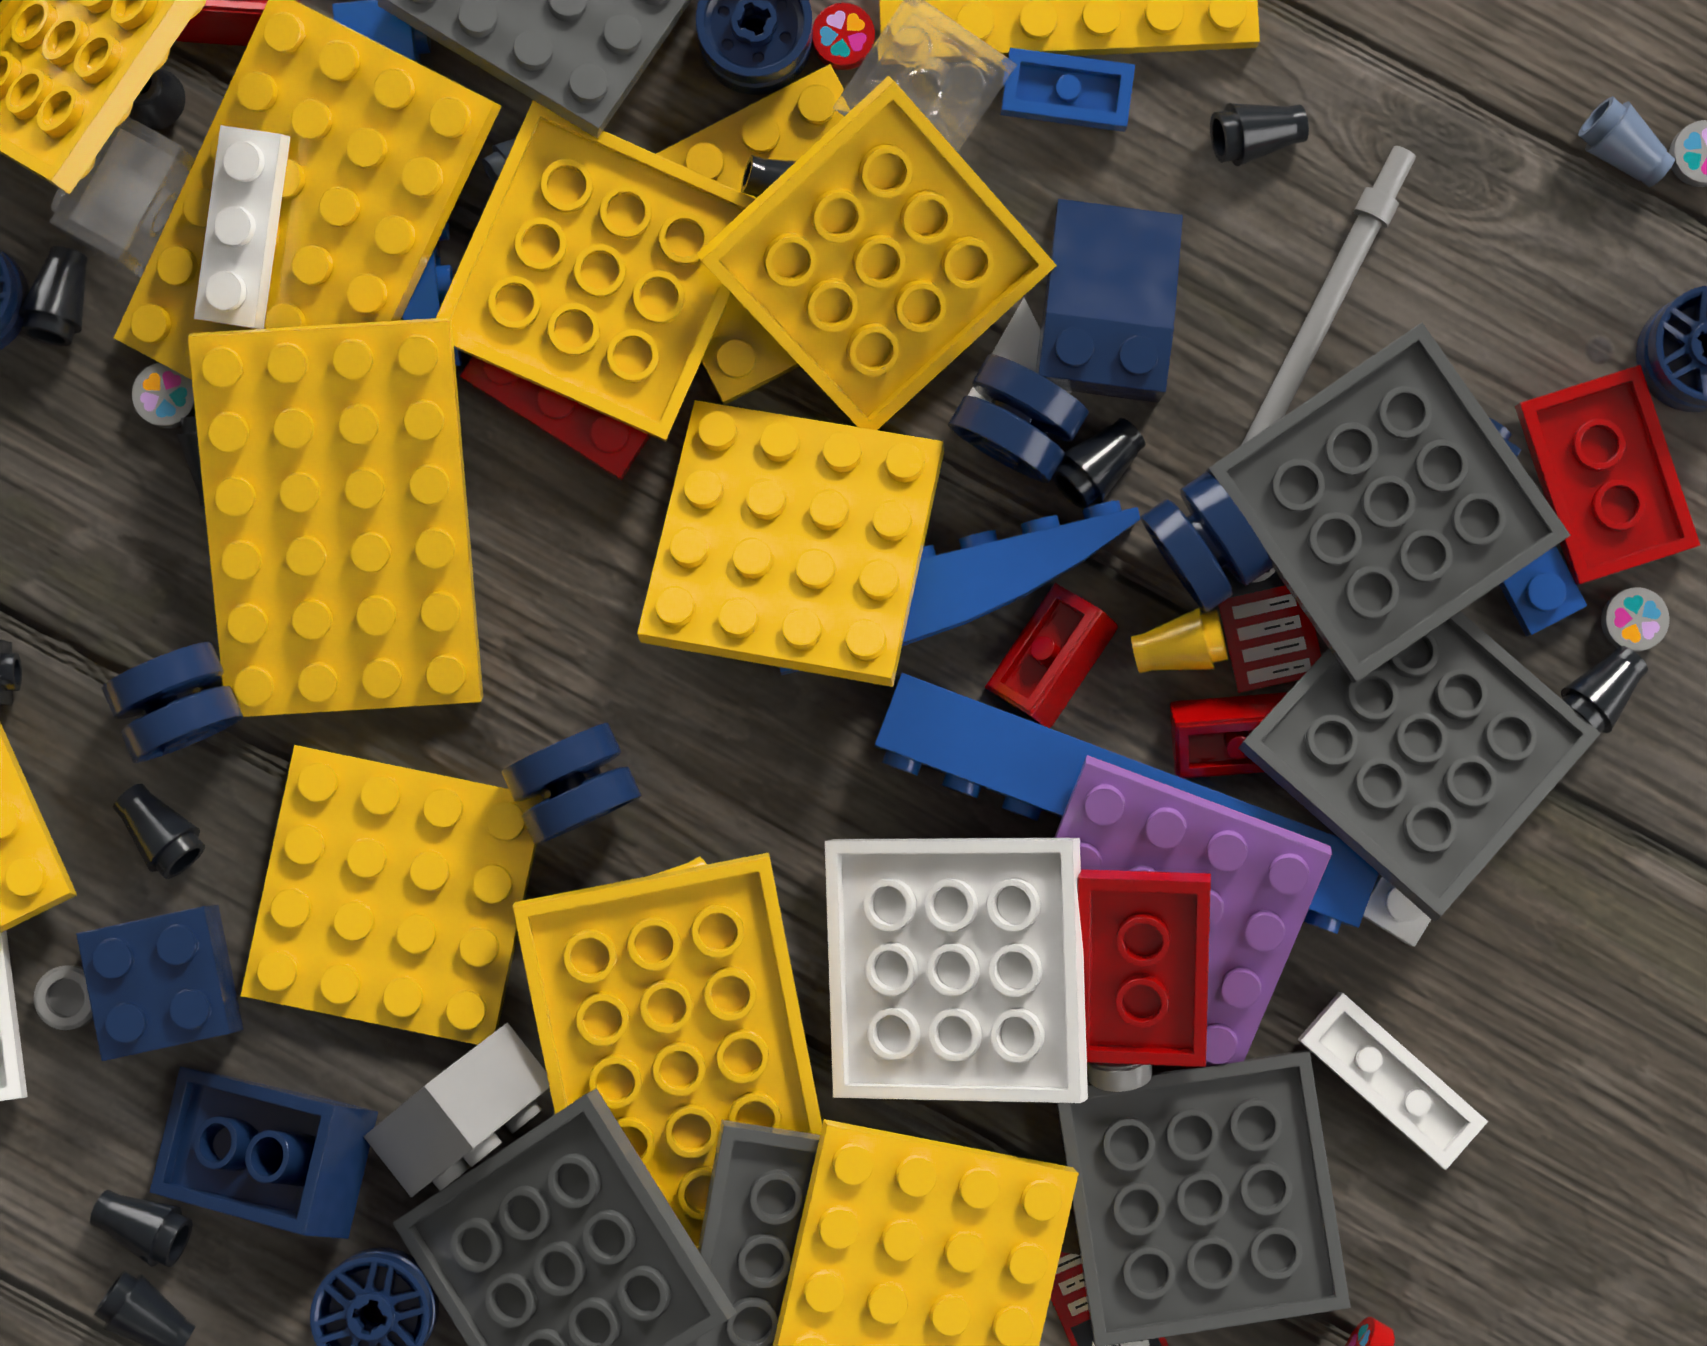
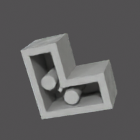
(456, 1113)

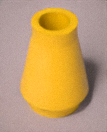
(1182, 644)

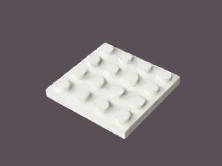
(956, 969)

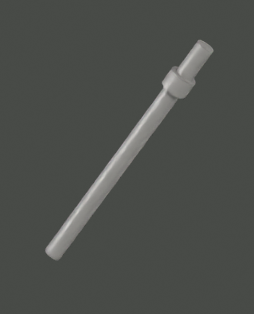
(1374, 211)

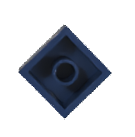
(159, 982)

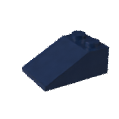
(1110, 300)
(264, 1153)

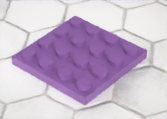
(1258, 882)

